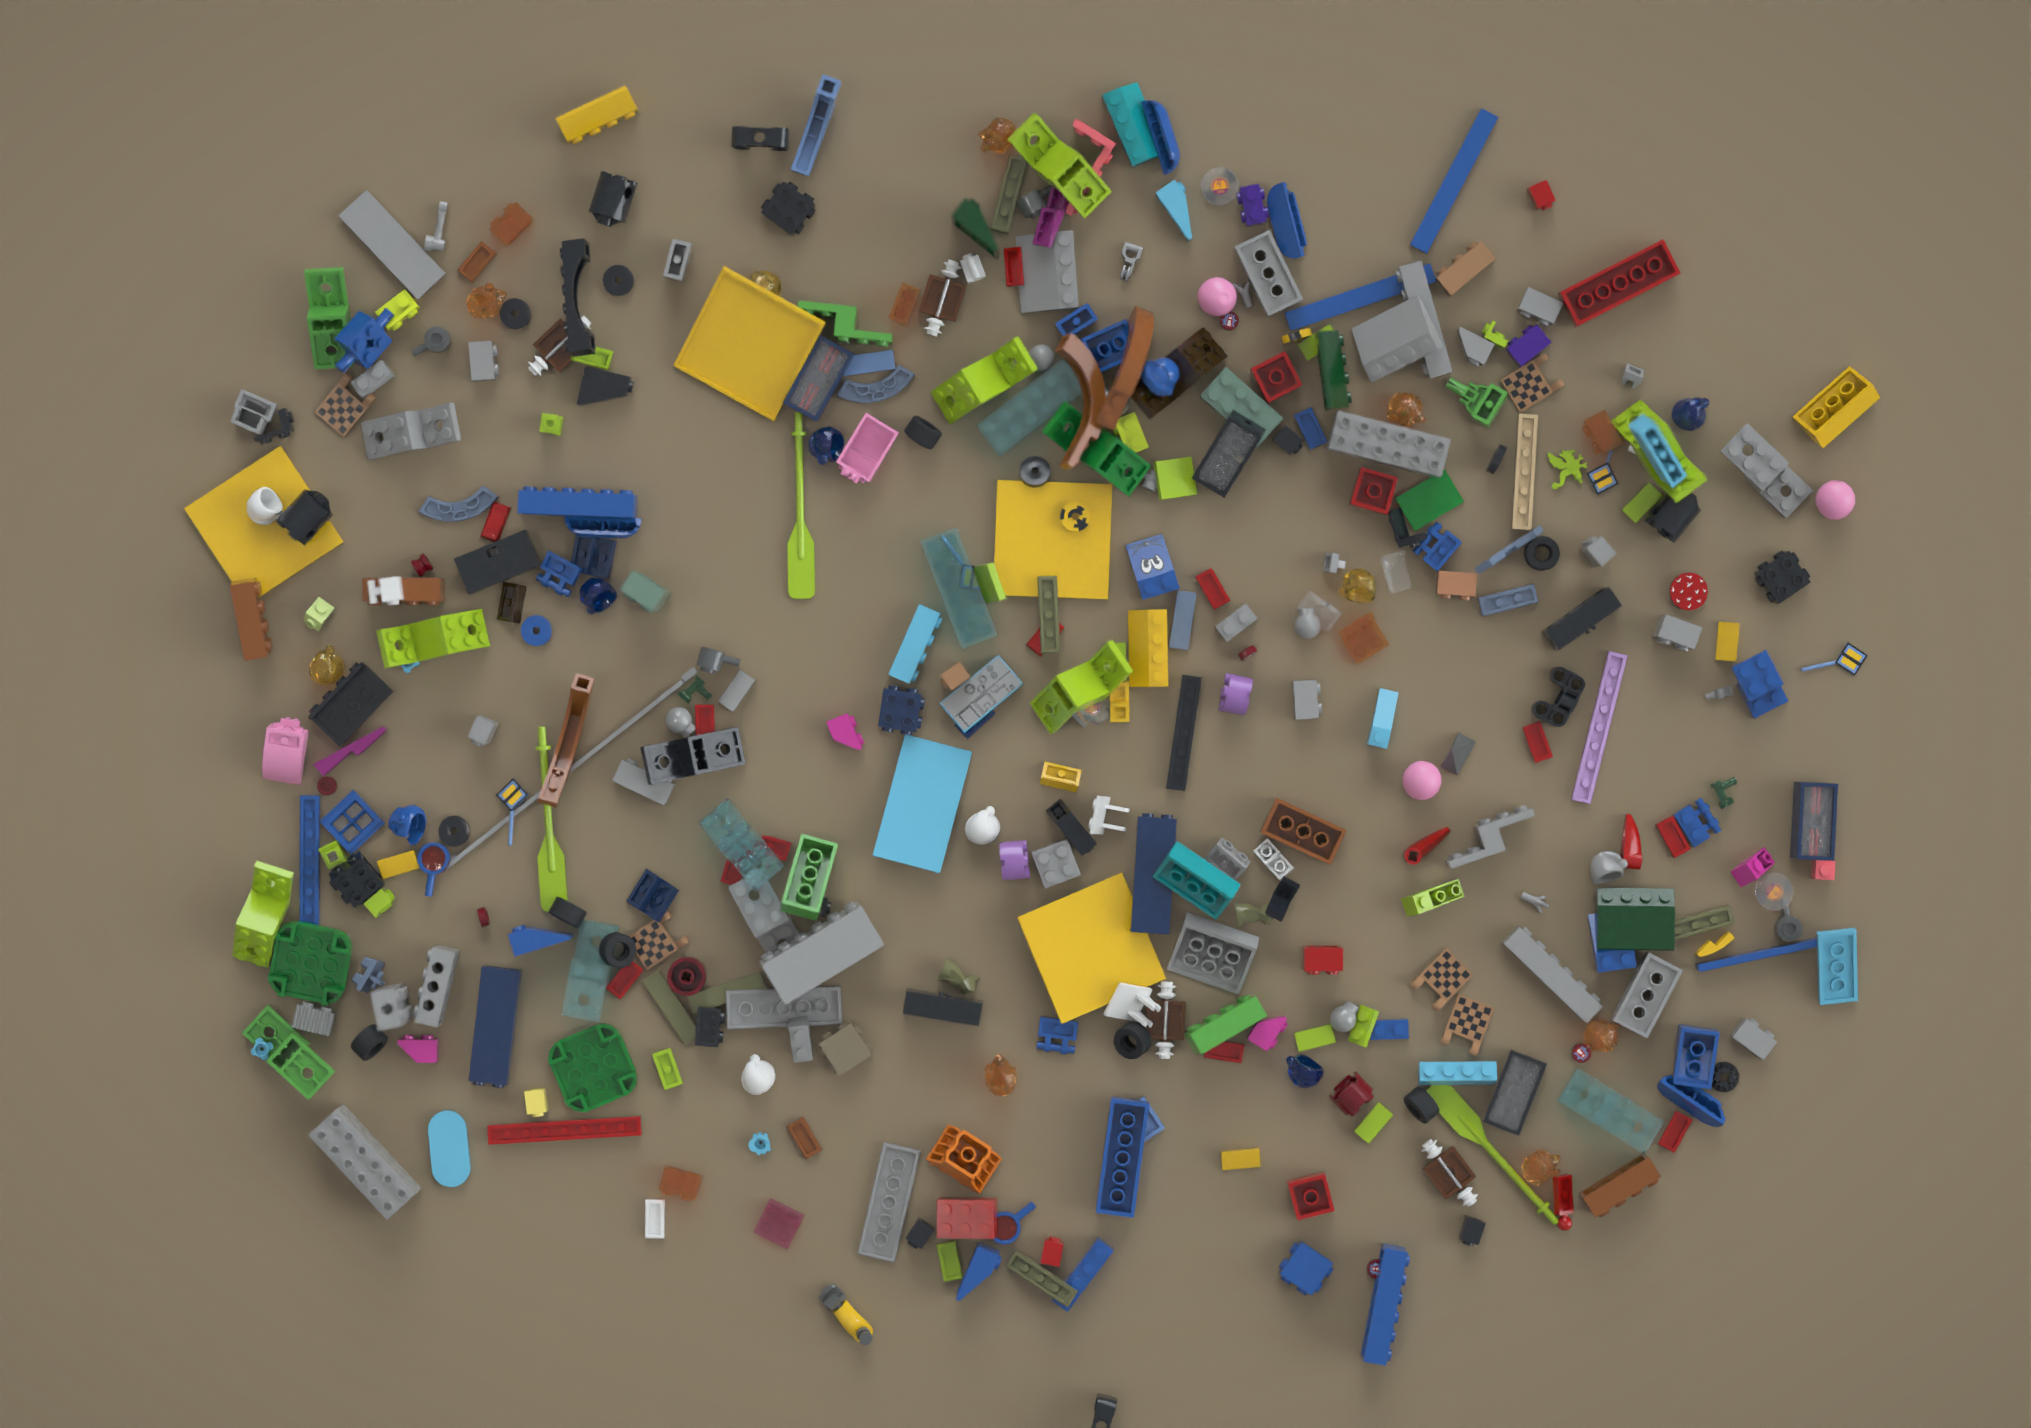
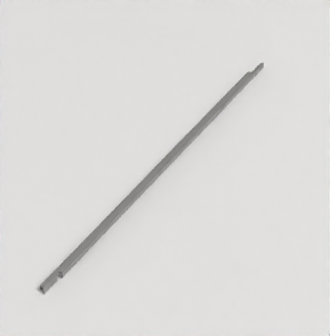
(689, 674)

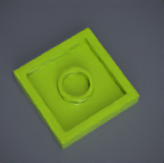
(1175, 478)
(989, 582)

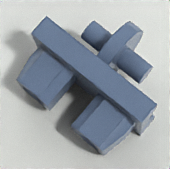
(371, 977)

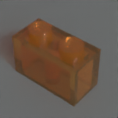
(511, 223)
(904, 304)
(1602, 433)
(680, 1183)

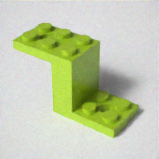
(1059, 165)
(984, 380)
(1694, 475)
(433, 638)
(1081, 687)
(262, 914)

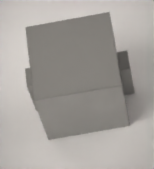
(253, 412)

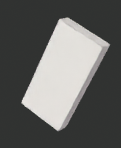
(655, 1218)

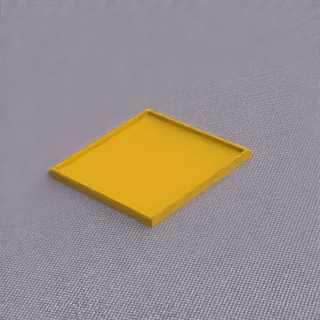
(749, 343)
(1036, 544)
(251, 548)
(1088, 947)

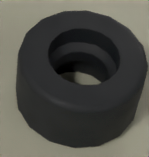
(923, 432)
(1550, 544)
(567, 912)
(607, 944)
(1140, 1035)
(369, 1042)
(1421, 1105)

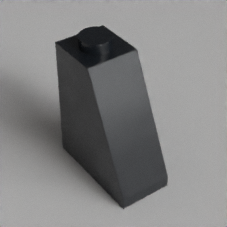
(603, 386)
(1071, 827)

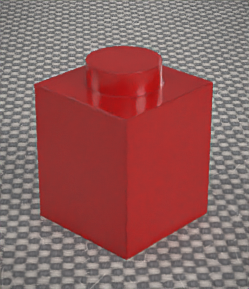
(1541, 195)
(1052, 1251)

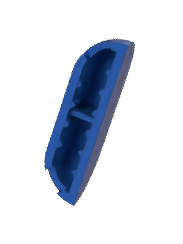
(1162, 135)
(1286, 221)
(602, 526)
(1693, 1101)

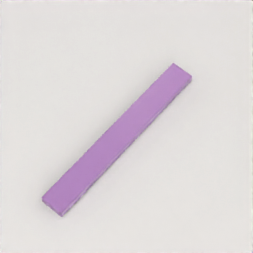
(1599, 727)

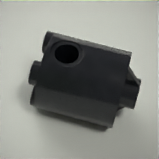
(612, 199)
(306, 515)
(1673, 518)

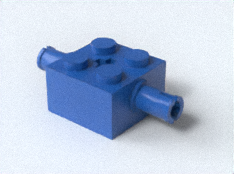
(363, 340)

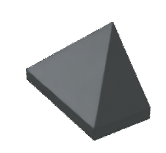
(1458, 753)

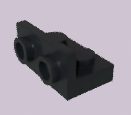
(708, 1027)

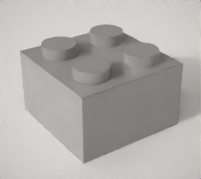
(1677, 632)
(1056, 863)

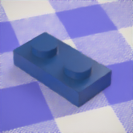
(1390, 1029)

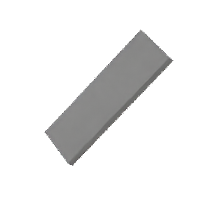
(392, 245)
(765, 1008)
(889, 1202)

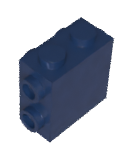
(901, 710)

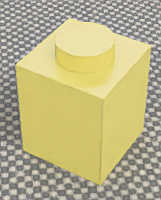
(536, 1102)

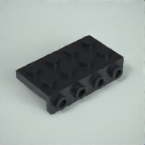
(350, 703)

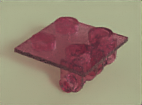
(779, 1223)

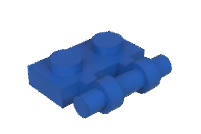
(1441, 550)
(562, 569)
(1692, 826)
(1053, 1028)

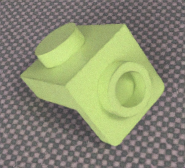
(317, 614)

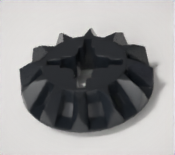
(1733, 1078)

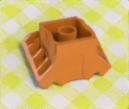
(964, 1158)

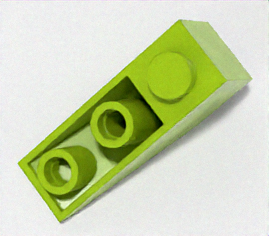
(1432, 897)

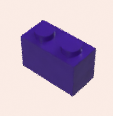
(1528, 345)

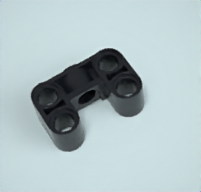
(775, 138)
(1565, 701)
(1104, 1409)

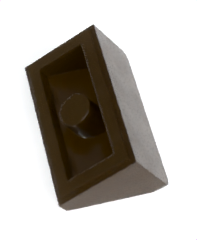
(511, 602)

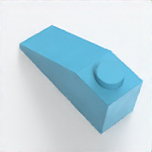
(1175, 203)
(1382, 718)

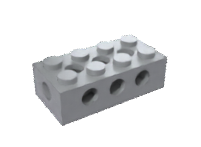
(1281, 275)
(448, 958)
(1655, 1003)
(391, 1006)

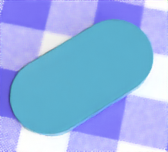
(449, 1148)

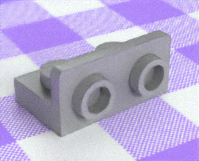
(1227, 859)

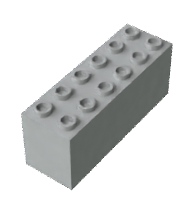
(1388, 444)
(820, 952)
(365, 1161)

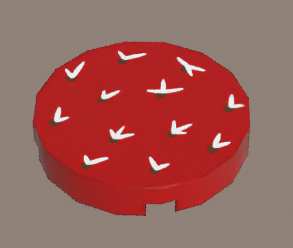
(1688, 591)

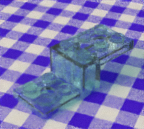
(741, 844)
(588, 973)
(1611, 1111)

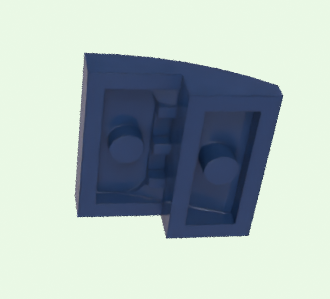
(594, 555)
(652, 895)

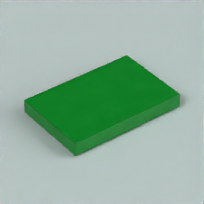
(1429, 500)

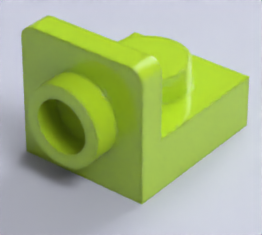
(1496, 338)

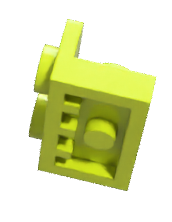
(402, 307)
(1131, 432)

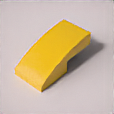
(1120, 703)
(1710, 947)

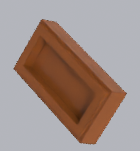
(476, 262)
(804, 1137)

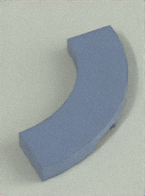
(876, 391)
(459, 510)
(1509, 549)

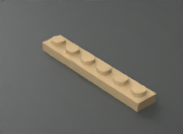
(1524, 471)

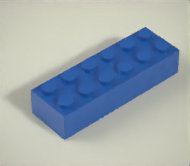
(577, 503)
(1122, 1157)
(1384, 1304)

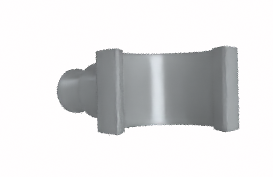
(1720, 693)

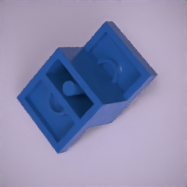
(1759, 684)

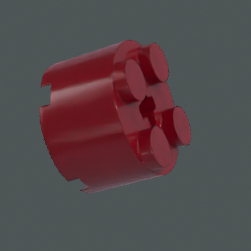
(684, 986)
(1351, 1094)

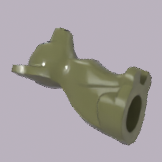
(1249, 913)
(955, 976)

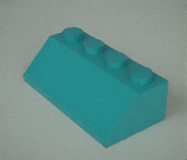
(1131, 123)
(1196, 880)

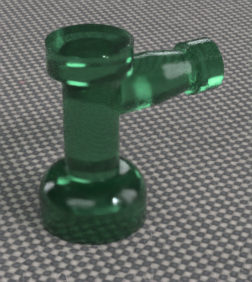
(697, 686)
(1720, 787)

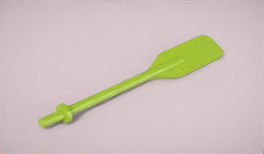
(800, 544)
(550, 857)
(1469, 1125)

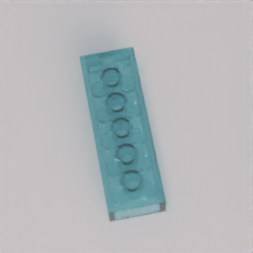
(1030, 408)
(959, 588)

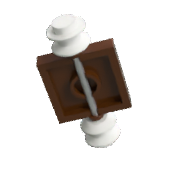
(942, 298)
(553, 348)
(1168, 1022)
(1449, 1172)

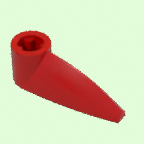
(1631, 844)
(1425, 845)

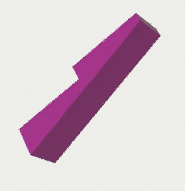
(1050, 219)
(358, 747)

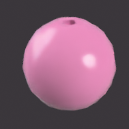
(1217, 296)
(1835, 500)
(1421, 780)

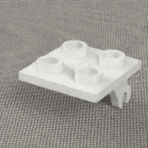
(1097, 823)
(1128, 1003)

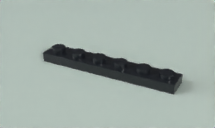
(1183, 733)

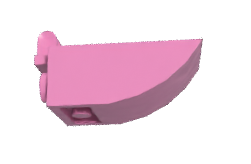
(866, 449)
(284, 751)

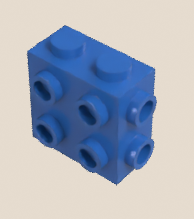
(1305, 1268)

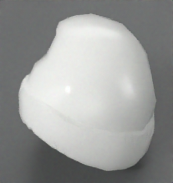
(264, 506)
(983, 826)
(757, 1076)

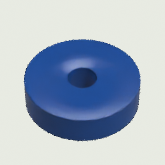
(536, 639)

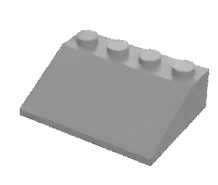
(1048, 274)
(1396, 338)
(1213, 953)

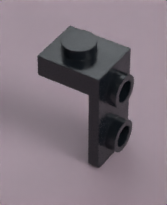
(286, 420)
(1401, 532)
(1281, 898)

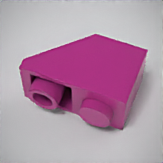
(843, 731)
(1752, 867)
(1265, 1032)
(420, 1049)

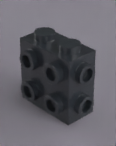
(788, 208)
(1782, 576)
(356, 879)

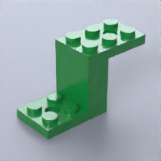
(1104, 456)

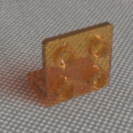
(1363, 638)

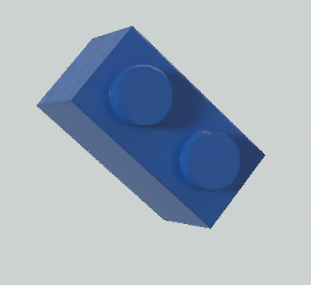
(1077, 320)

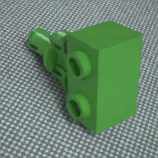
(1482, 402)

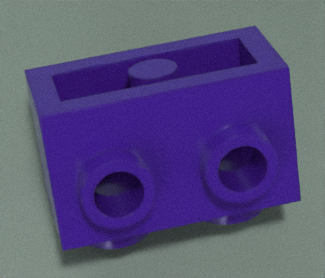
(1252, 205)

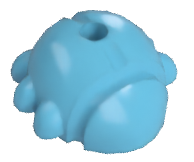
(755, 1146)

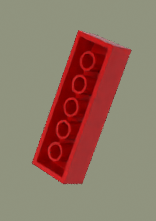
(1619, 283)

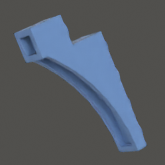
(816, 125)

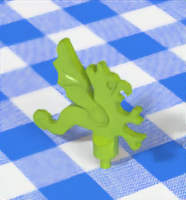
(1572, 466)

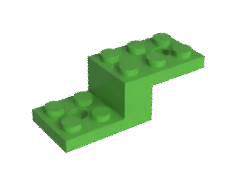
(326, 314)
(846, 323)
(289, 1052)

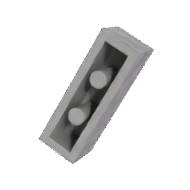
(1597, 550)
(635, 778)

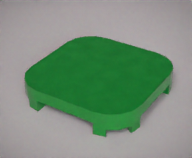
(310, 962)
(593, 1067)

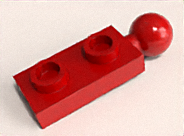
(1563, 1200)

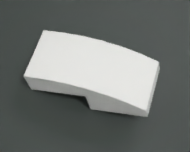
(1273, 859)

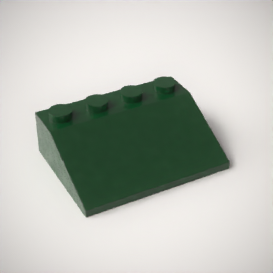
(971, 221)
(1332, 370)
(1635, 919)

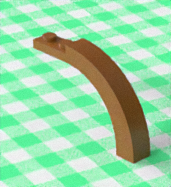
(1138, 343)
(1093, 394)
(568, 740)

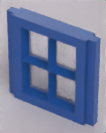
(352, 822)

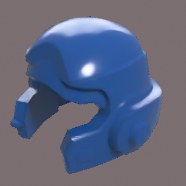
(1160, 375)
(409, 821)

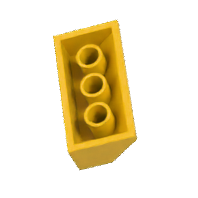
(597, 115)
(1836, 407)
(1148, 648)

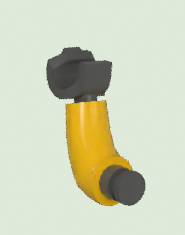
(847, 1316)

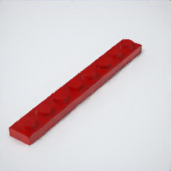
(564, 1130)

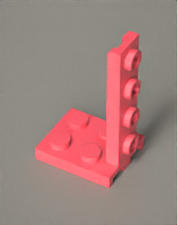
(1104, 157)

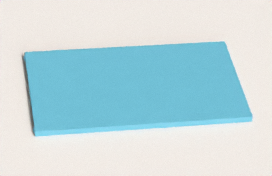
(922, 803)

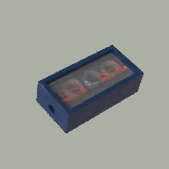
(819, 378)
(1814, 821)

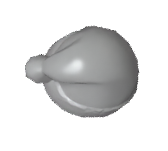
(1607, 867)

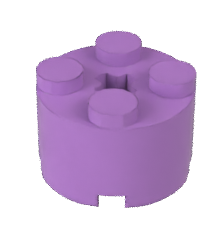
(1235, 694)
(1014, 860)

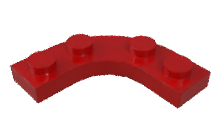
(779, 847)

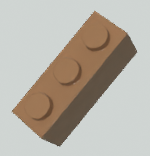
(1464, 268)

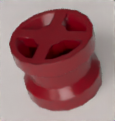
(422, 565)

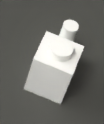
(972, 268)
(389, 589)

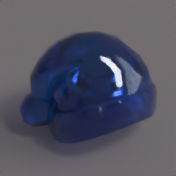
(1690, 413)
(826, 444)
(597, 595)
(1304, 1071)

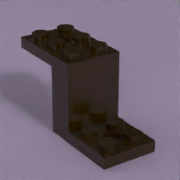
(1192, 365)

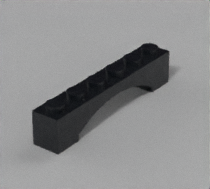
(575, 256)

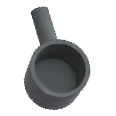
(1033, 202)
(435, 339)
(712, 660)
(1787, 926)

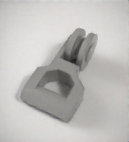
(1134, 248)

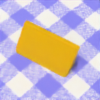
(1727, 641)
(1060, 776)
(398, 864)
(1240, 1158)

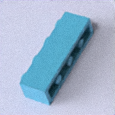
(1657, 450)
(914, 644)
(1457, 1073)

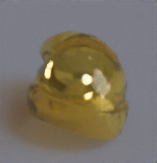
(768, 281)
(1358, 586)
(326, 667)

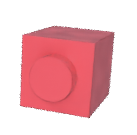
(1823, 869)

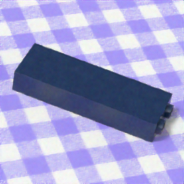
(1150, 897)
(495, 1026)

